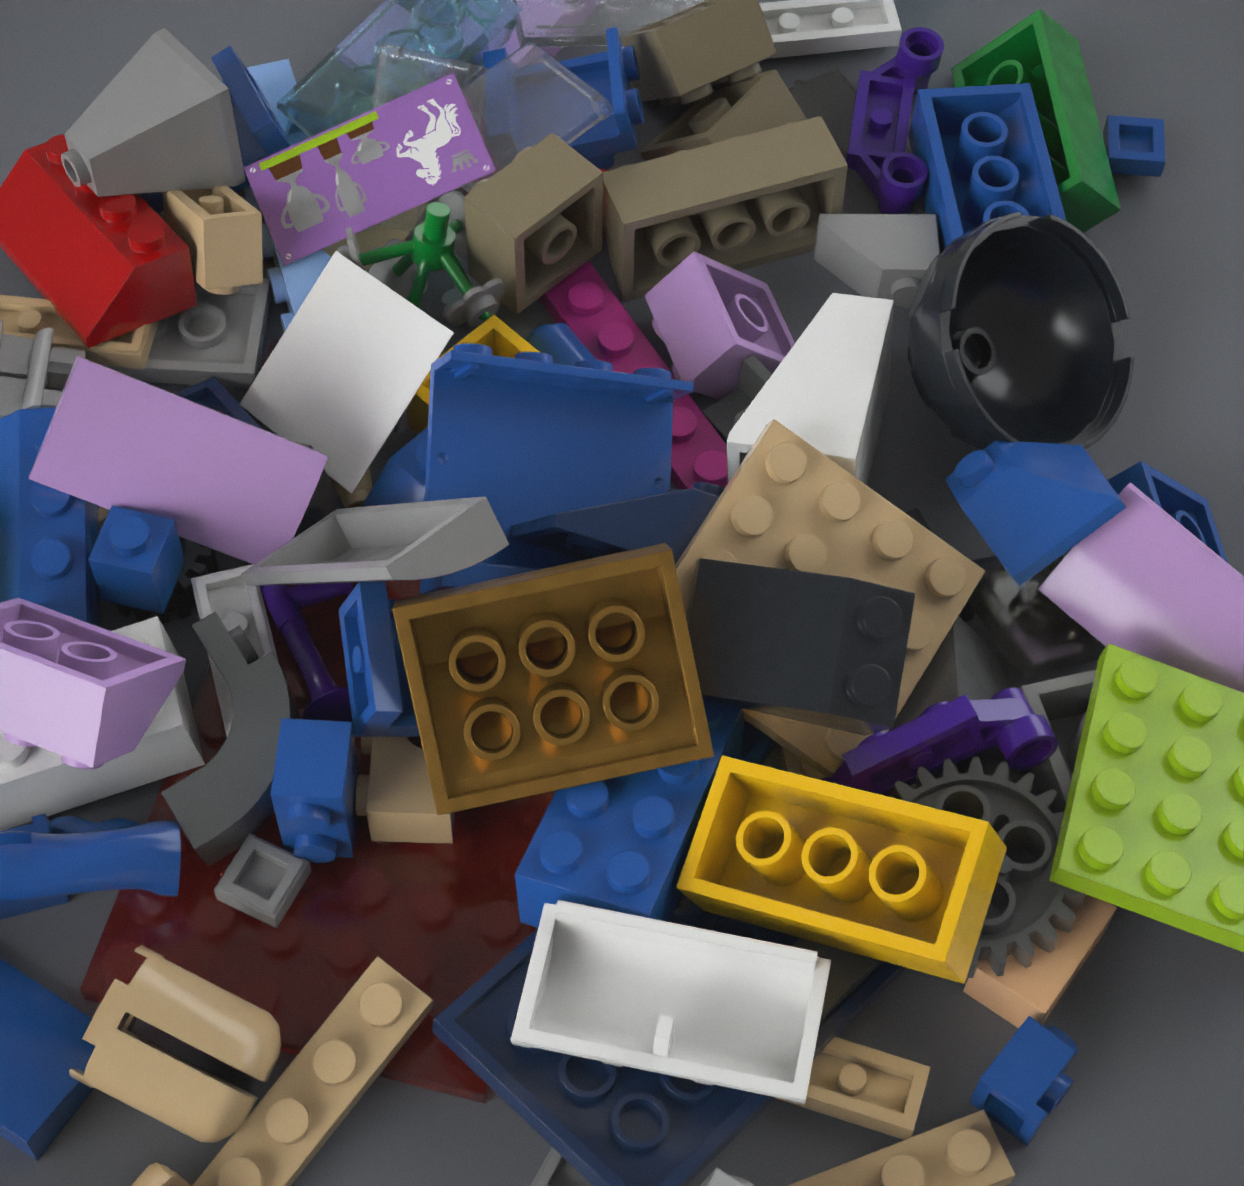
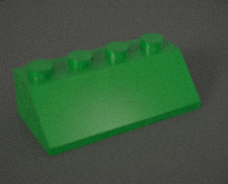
(1052, 62)

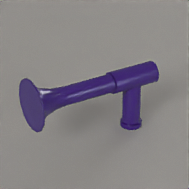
(285, 604)

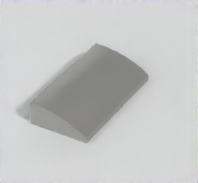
(385, 544)

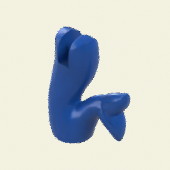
(90, 858)

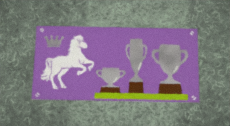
(369, 169)

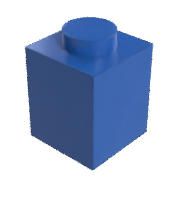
(137, 559)

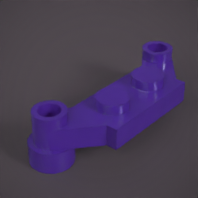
(883, 119)
(953, 732)

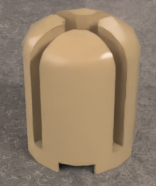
(162, 1081)

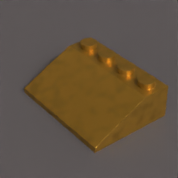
(552, 678)

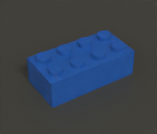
(625, 836)

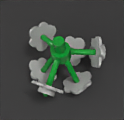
(433, 248)

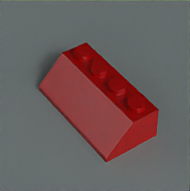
(96, 258)

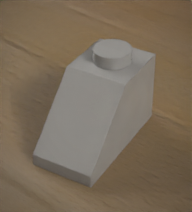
(878, 252)

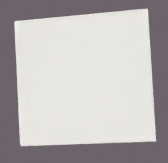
(346, 369)

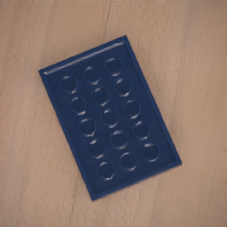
(607, 1118)

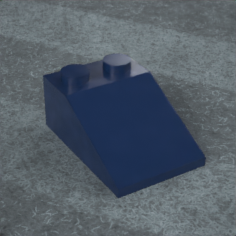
(623, 525)

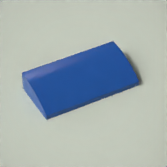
(37, 1049)

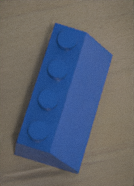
(982, 156)
(42, 529)

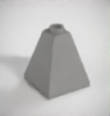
(156, 127)

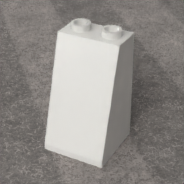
(828, 386)

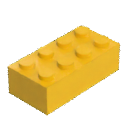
(844, 867)

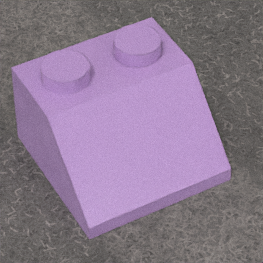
(714, 322)

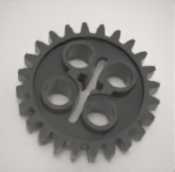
(1023, 893)

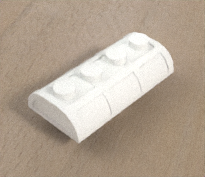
(673, 1000)

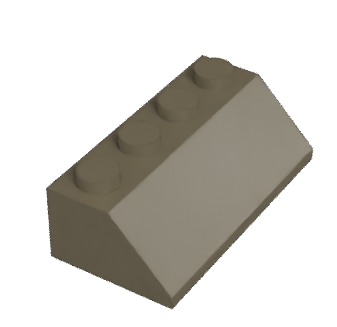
(726, 200)

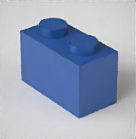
(316, 788)

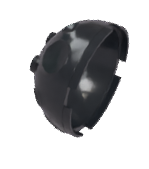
(1021, 335)

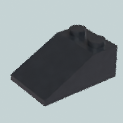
(799, 644)

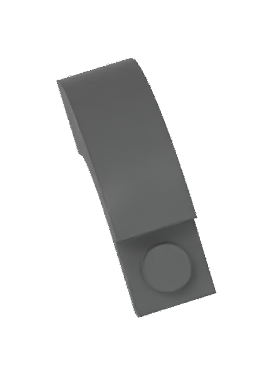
(234, 789)

